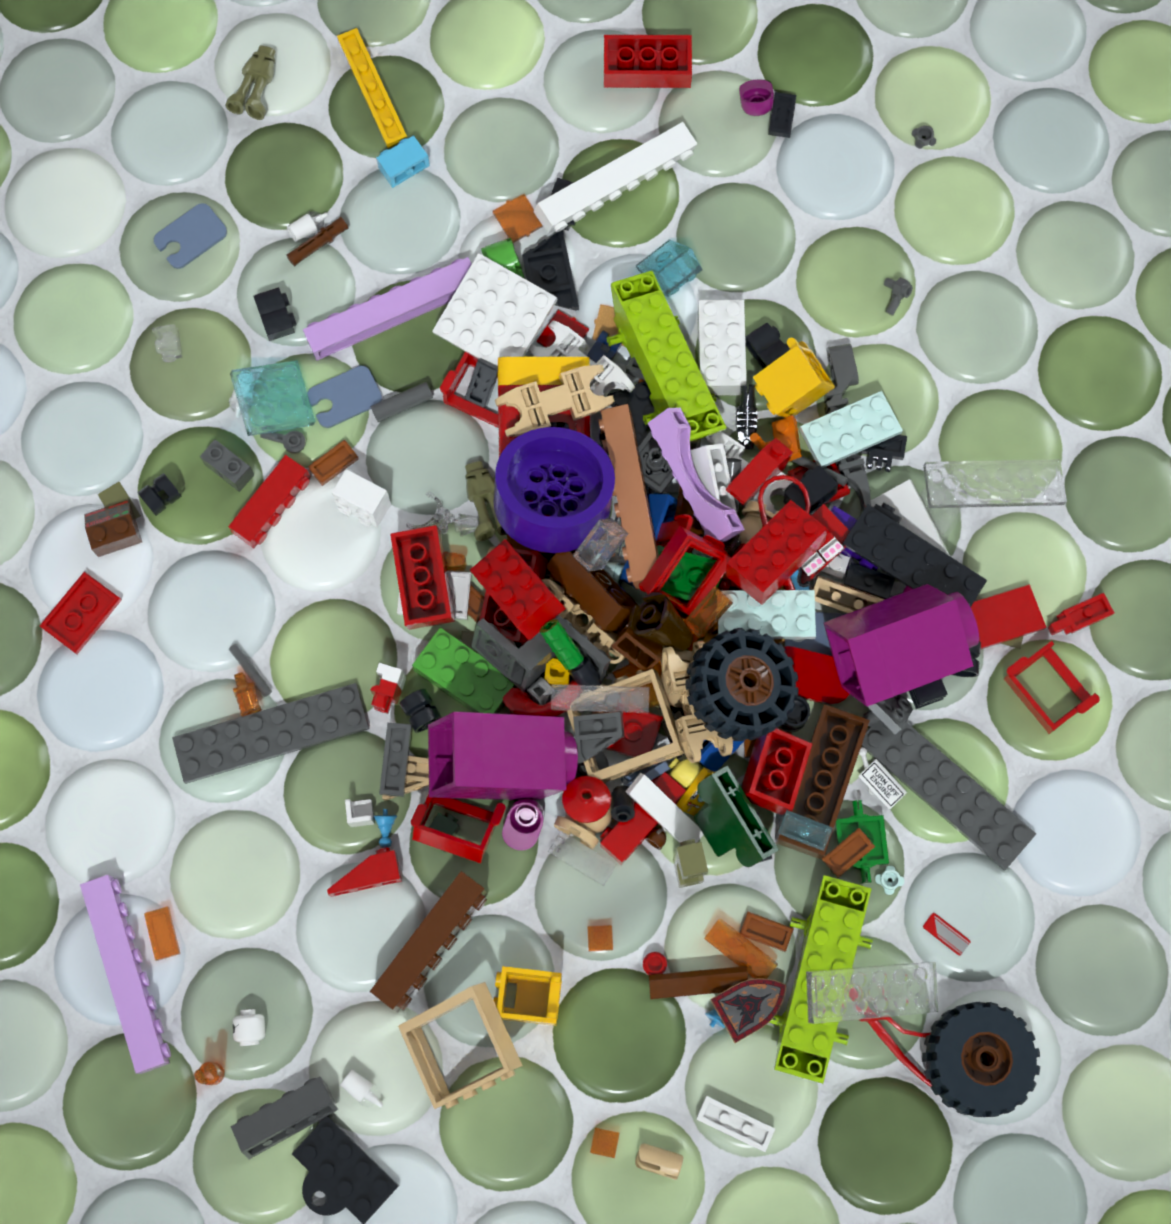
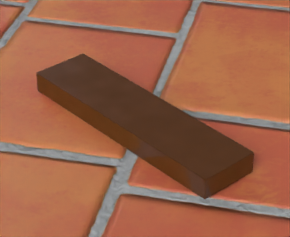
(695, 982)

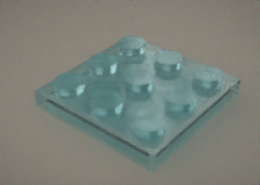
(272, 397)

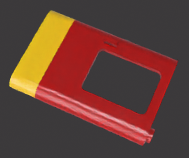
(545, 371)

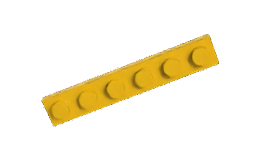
(372, 87)

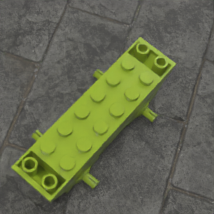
(662, 354)
(828, 944)

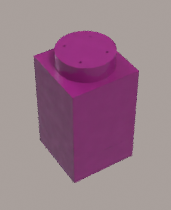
(902, 643)
(499, 756)

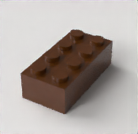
(594, 590)

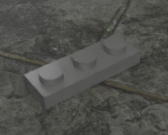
(395, 759)

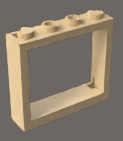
(647, 759)
(426, 1063)

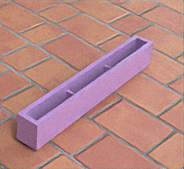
(385, 310)
(125, 974)

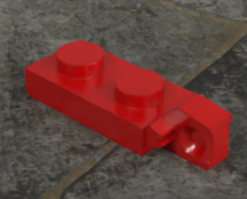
(1082, 615)

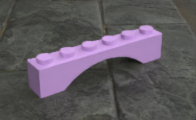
(673, 436)

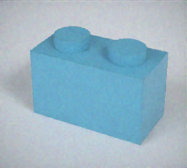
(402, 161)

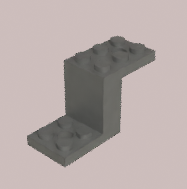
(529, 662)

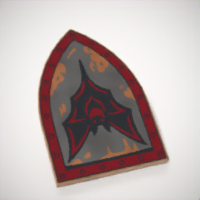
(749, 1006)

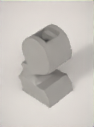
(540, 691)

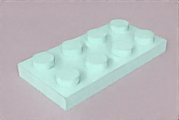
(850, 429)
(783, 616)

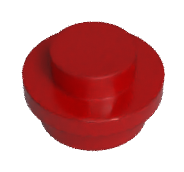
(654, 963)

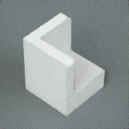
(359, 813)

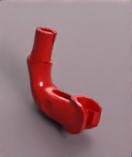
(521, 704)

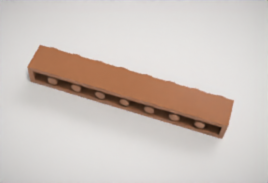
(630, 492)

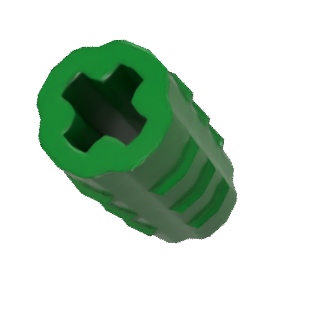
(561, 644)

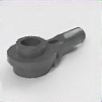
(293, 441)

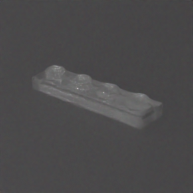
(600, 698)

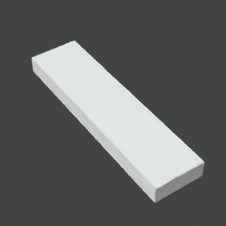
(663, 810)

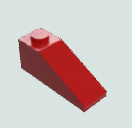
(765, 465)
(373, 872)

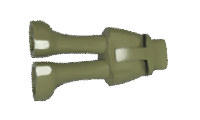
(257, 70)
(479, 490)

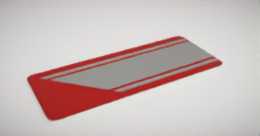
(946, 934)

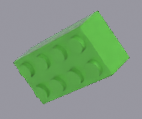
(462, 674)

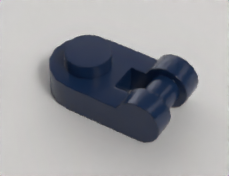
(596, 352)

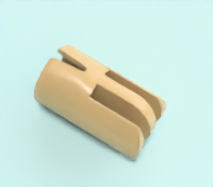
(659, 1161)

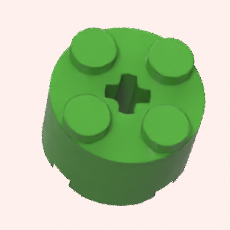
(504, 255)

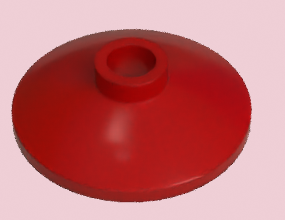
(586, 809)

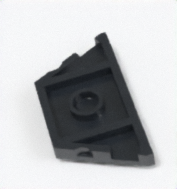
(550, 270)

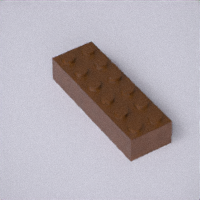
(827, 771)
(429, 941)

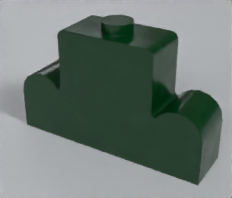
(731, 820)

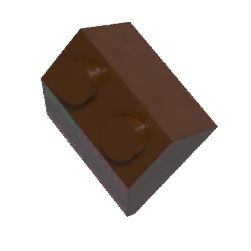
(112, 528)

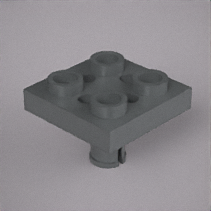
(655, 462)
(891, 712)

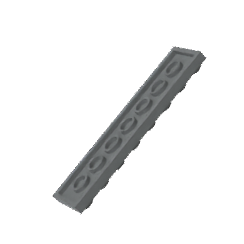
(270, 733)
(949, 792)

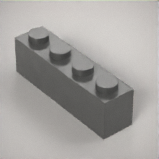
(284, 1117)

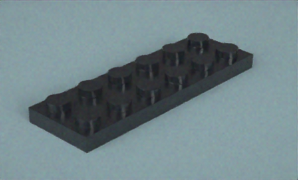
(909, 556)

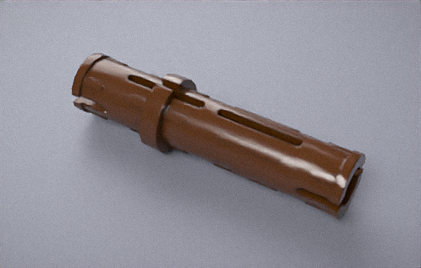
(323, 237)

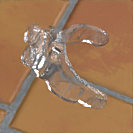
(441, 517)

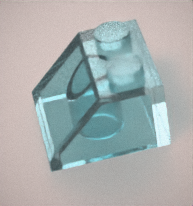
(672, 266)

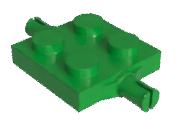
(874, 829)

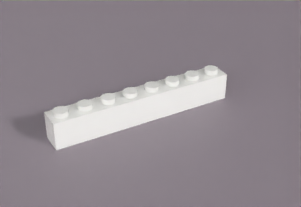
(615, 178)

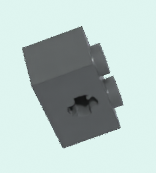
(227, 465)

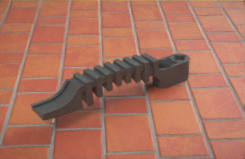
(845, 374)

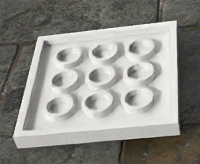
(494, 312)

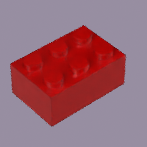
(776, 771)

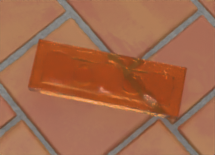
(740, 950)

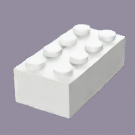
(722, 345)

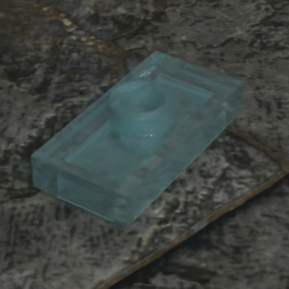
(805, 830)

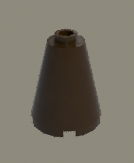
(660, 623)

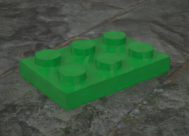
(687, 575)

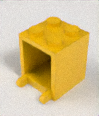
(793, 380)
(535, 998)

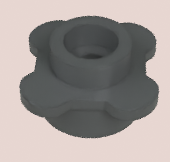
(926, 131)

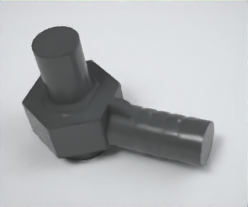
(900, 289)

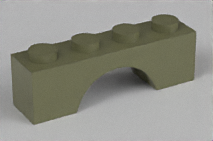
(690, 863)

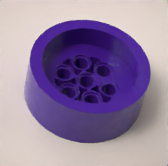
(540, 458)

